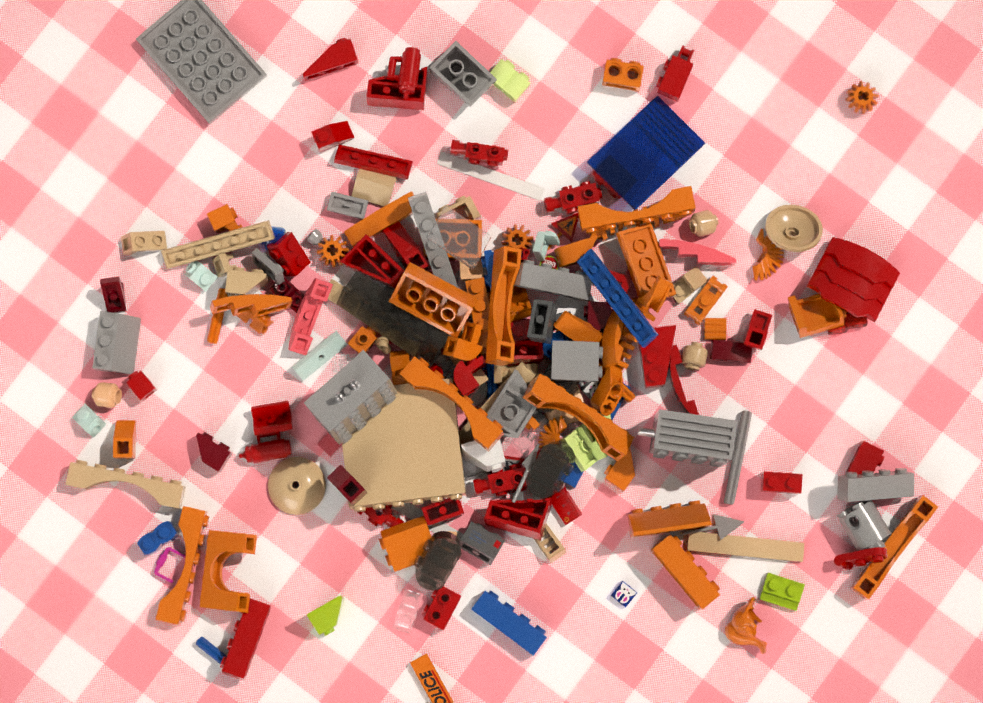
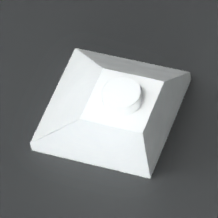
(480, 457)

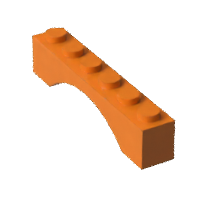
(597, 216)
(504, 274)
(422, 378)
(610, 437)
(895, 544)
(172, 605)

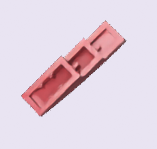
(703, 254)

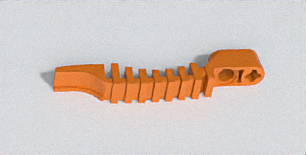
(571, 253)
(611, 386)

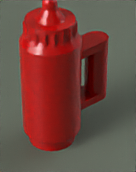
(409, 70)
(267, 450)

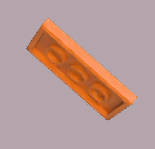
(643, 258)

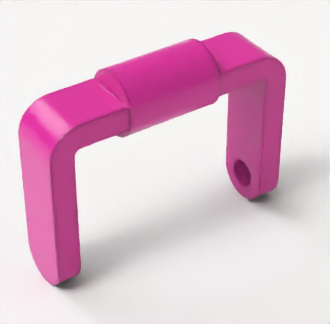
(161, 560)

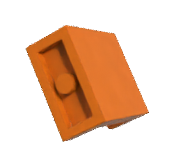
(815, 315)

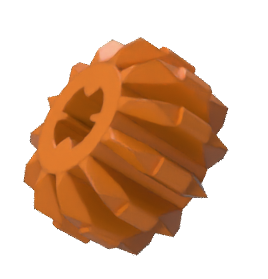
(861, 90)
(517, 233)
(329, 244)

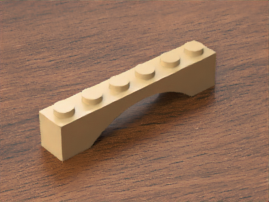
(86, 476)

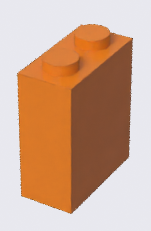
(404, 542)

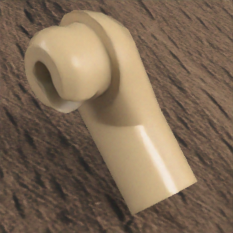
(383, 344)

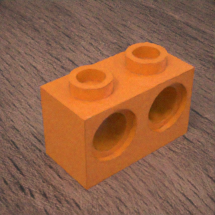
(622, 80)

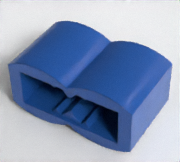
(154, 541)

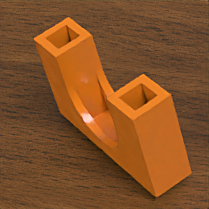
(214, 592)

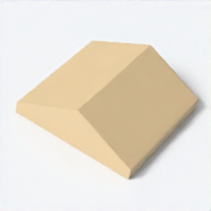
(374, 187)

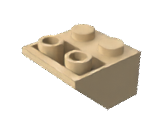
(243, 282)

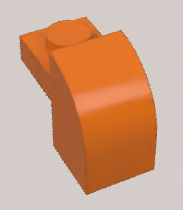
(466, 347)
(398, 361)

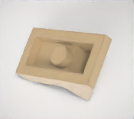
(688, 284)

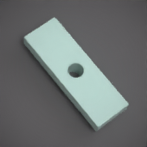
(319, 355)

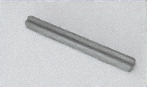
(737, 458)

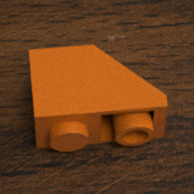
(124, 439)
(621, 473)

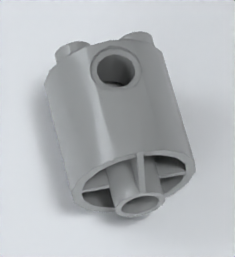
(864, 525)

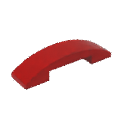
(675, 360)

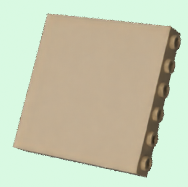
(408, 452)

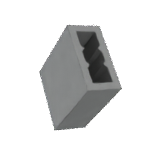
(576, 361)

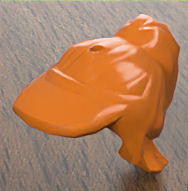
(743, 629)

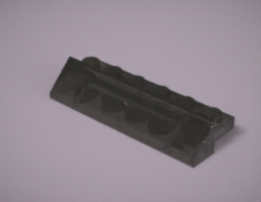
(372, 307)

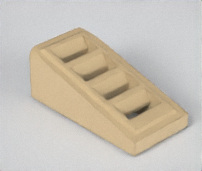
(557, 553)

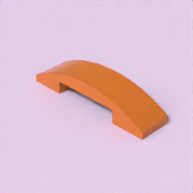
(611, 349)

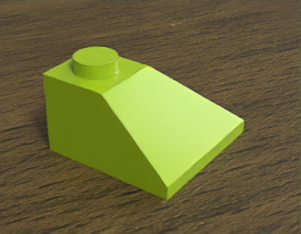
(326, 616)

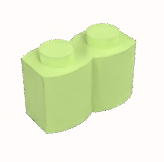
(510, 81)

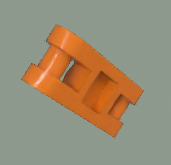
(705, 300)

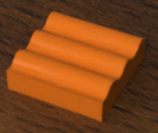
(715, 329)

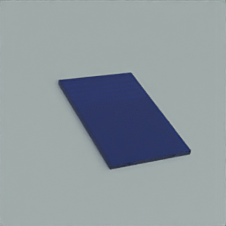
(646, 152)

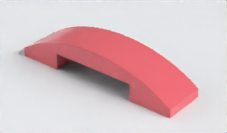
(307, 314)

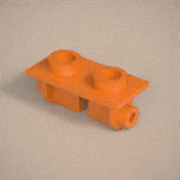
(259, 323)

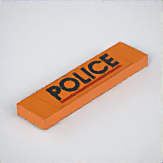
(431, 680)

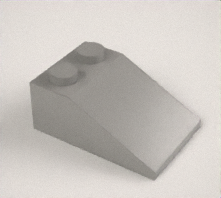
(462, 74)

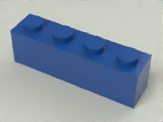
(509, 623)

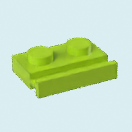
(782, 591)

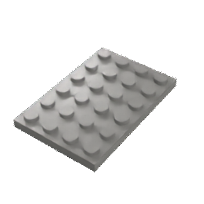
(201, 58)

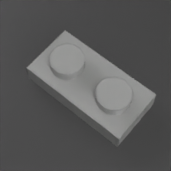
(347, 205)
(264, 263)

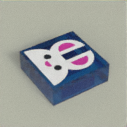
(624, 594)

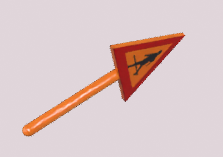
(566, 227)

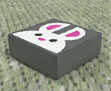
(589, 388)

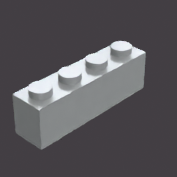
(553, 281)
(875, 486)

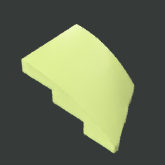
(584, 446)

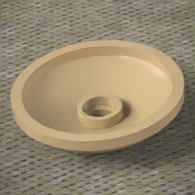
(793, 228)
(310, 489)

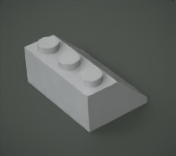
(116, 343)

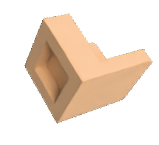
(469, 274)

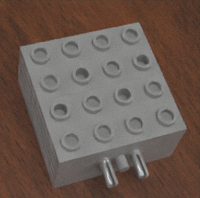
(351, 397)
(691, 437)

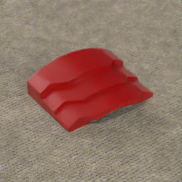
(854, 278)

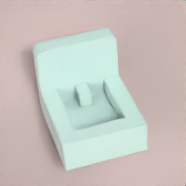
(542, 242)
(200, 275)
(89, 420)

